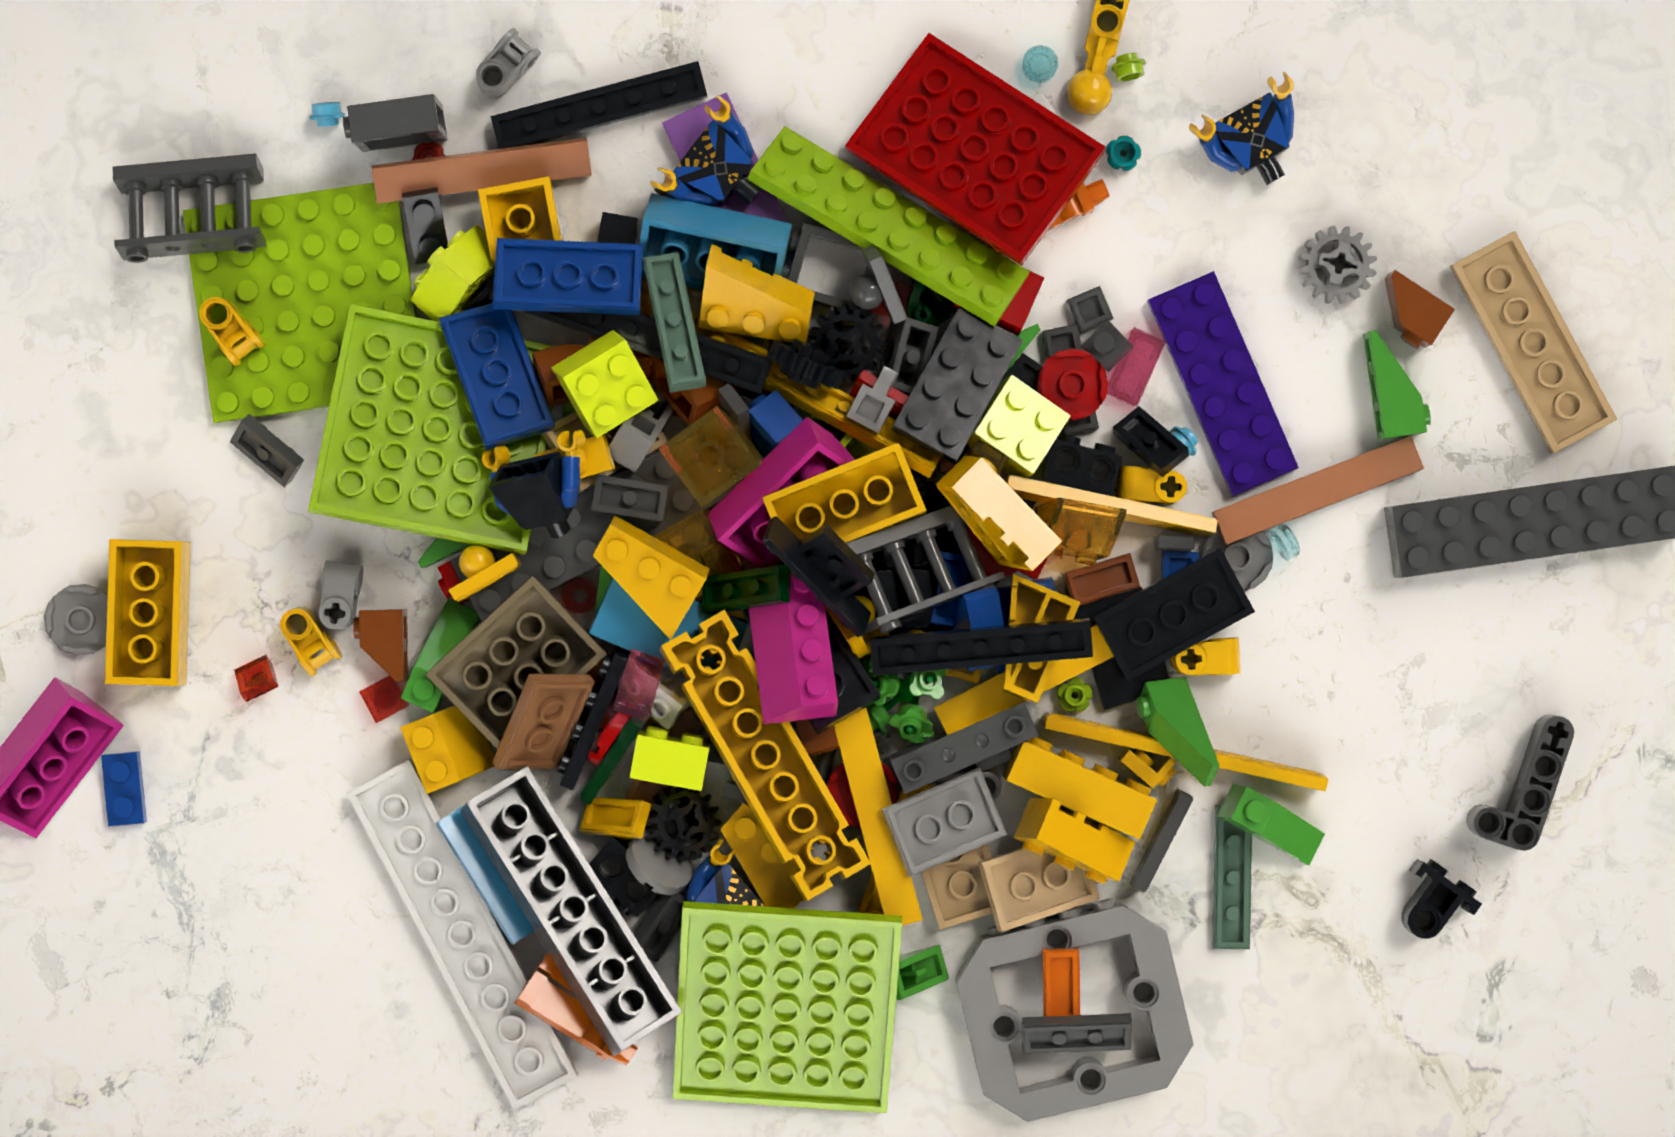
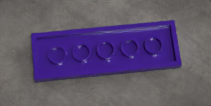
(1222, 383)

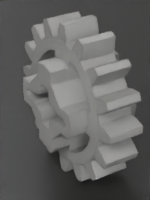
(1341, 249)

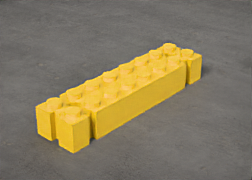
(764, 758)

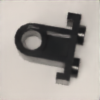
(1438, 897)

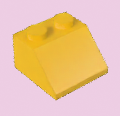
(520, 212)
(447, 748)

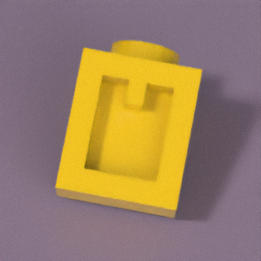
(1140, 765)

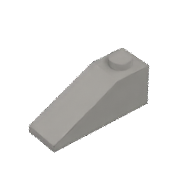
(639, 433)

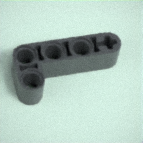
(1527, 780)

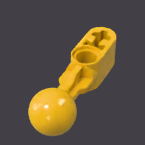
(1090, 89)

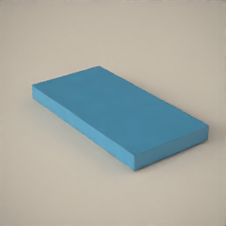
(629, 627)
(484, 876)

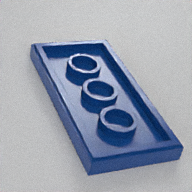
(568, 276)
(496, 375)

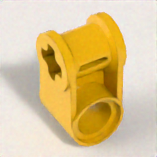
(231, 331)
(1144, 483)
(310, 641)
(1213, 657)

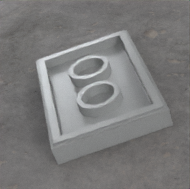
(943, 822)

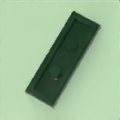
(746, 589)
(612, 759)

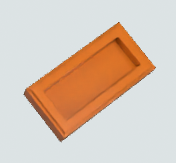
(1061, 981)

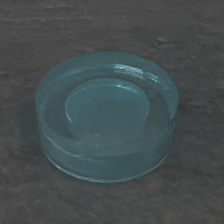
(1039, 64)
(1285, 541)

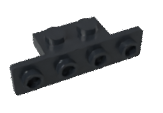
(826, 569)

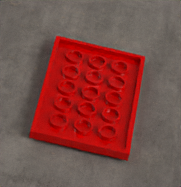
(975, 148)

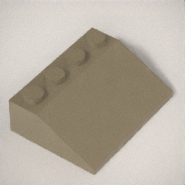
(519, 638)

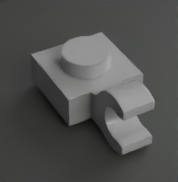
(872, 404)

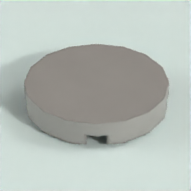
(1249, 557)
(77, 619)
(652, 868)

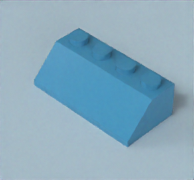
(693, 227)

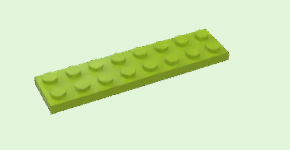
(897, 227)

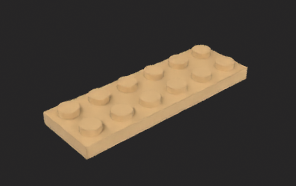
(1533, 342)

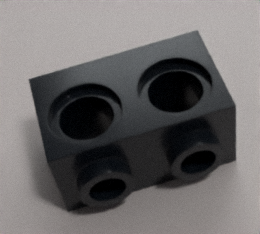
(1079, 475)
(618, 883)

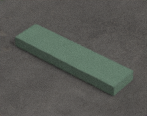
(674, 322)
(1231, 886)

